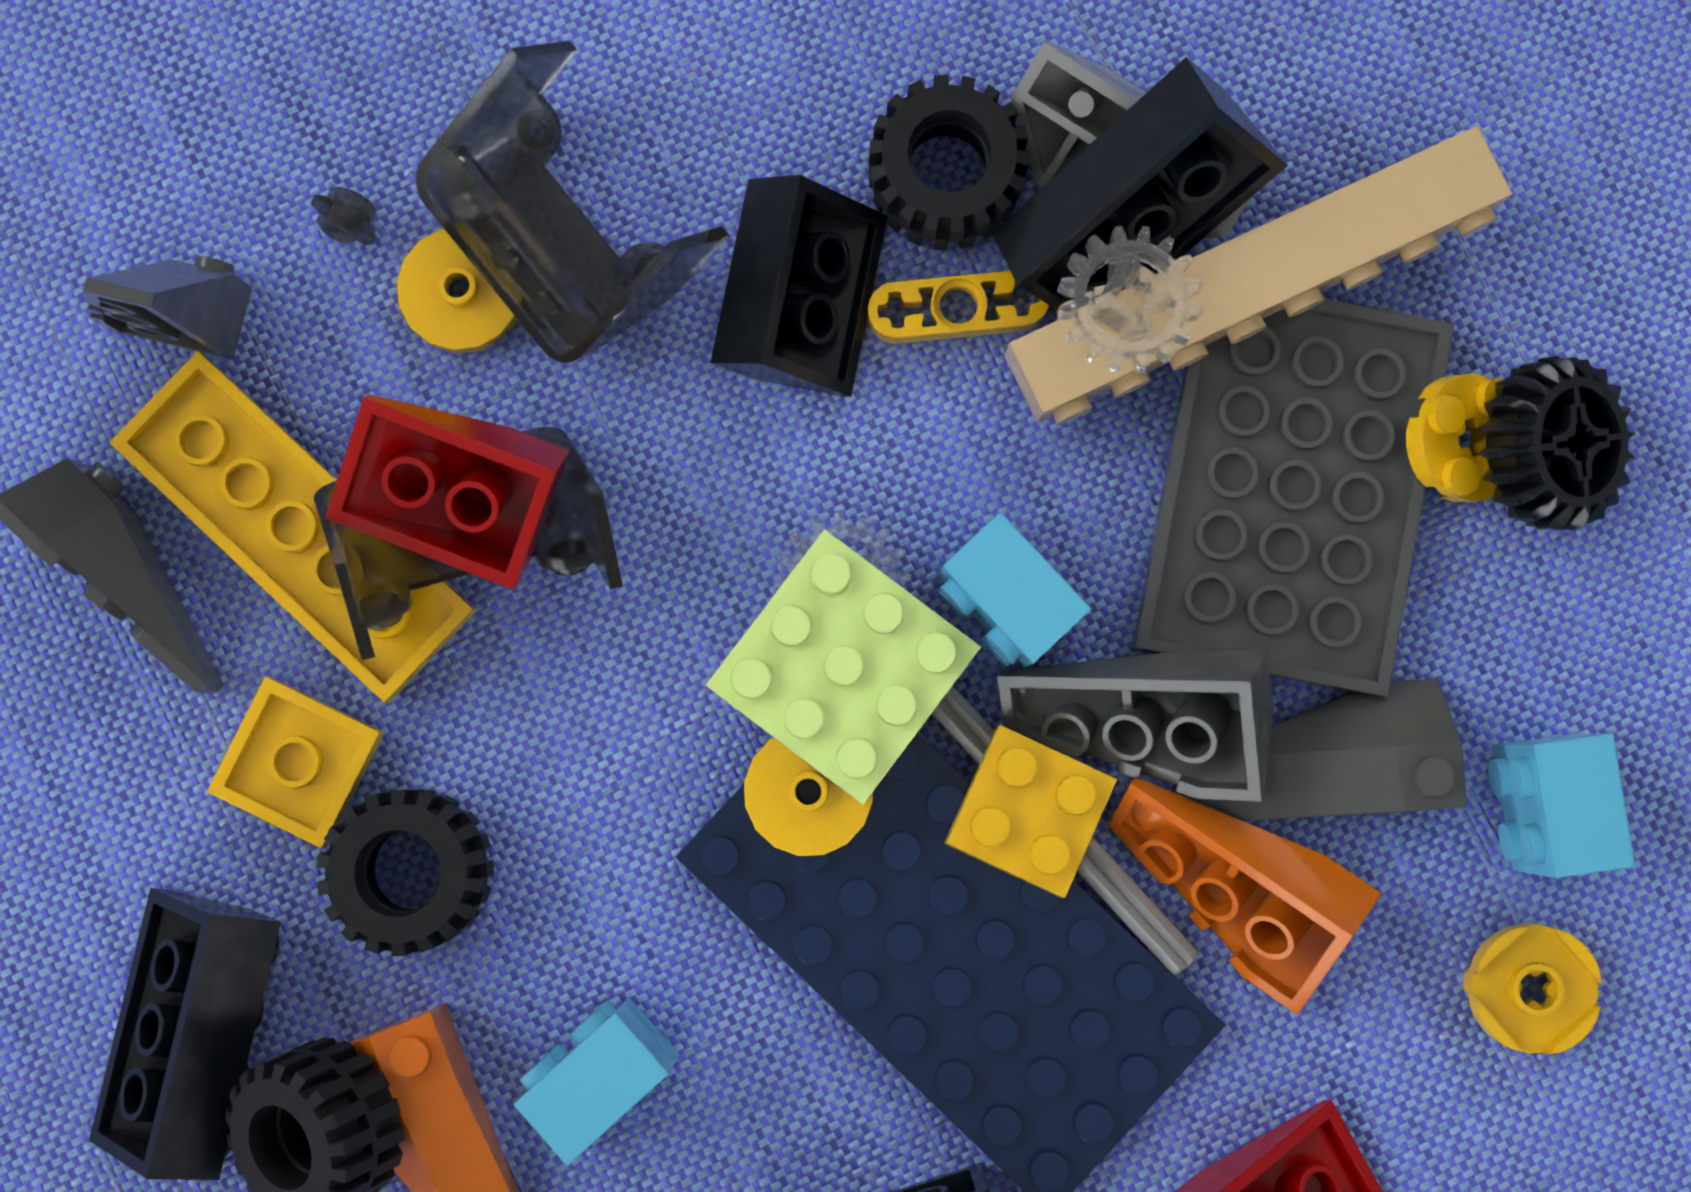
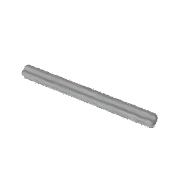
(1096, 866)

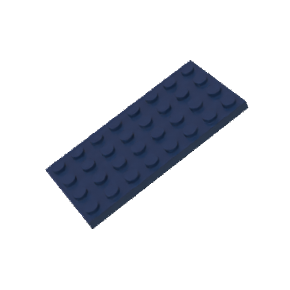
(986, 993)

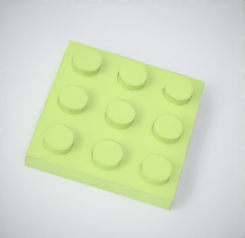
(843, 666)

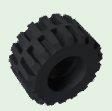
(958, 114)
(352, 877)
(315, 1122)

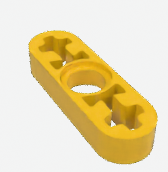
(973, 284)

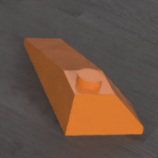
(1263, 895)
(443, 1115)

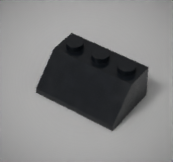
(799, 285)

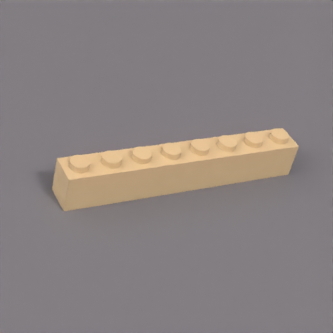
(1282, 268)

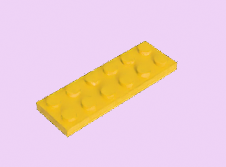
(255, 500)

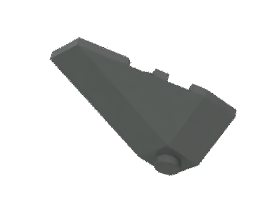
(173, 304)
(90, 530)
(1169, 715)
(1362, 758)

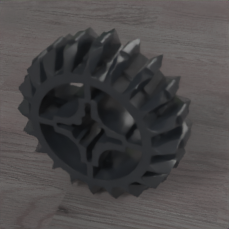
(1548, 405)

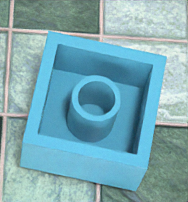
(1010, 593)
(1561, 805)
(589, 1088)

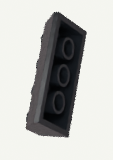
(1166, 164)
(184, 1035)

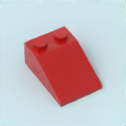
(447, 487)
(1298, 1156)

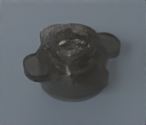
(345, 216)

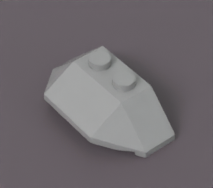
(1068, 105)

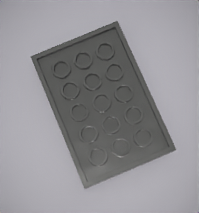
(1295, 495)

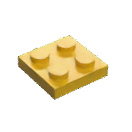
(295, 761)
(1030, 811)

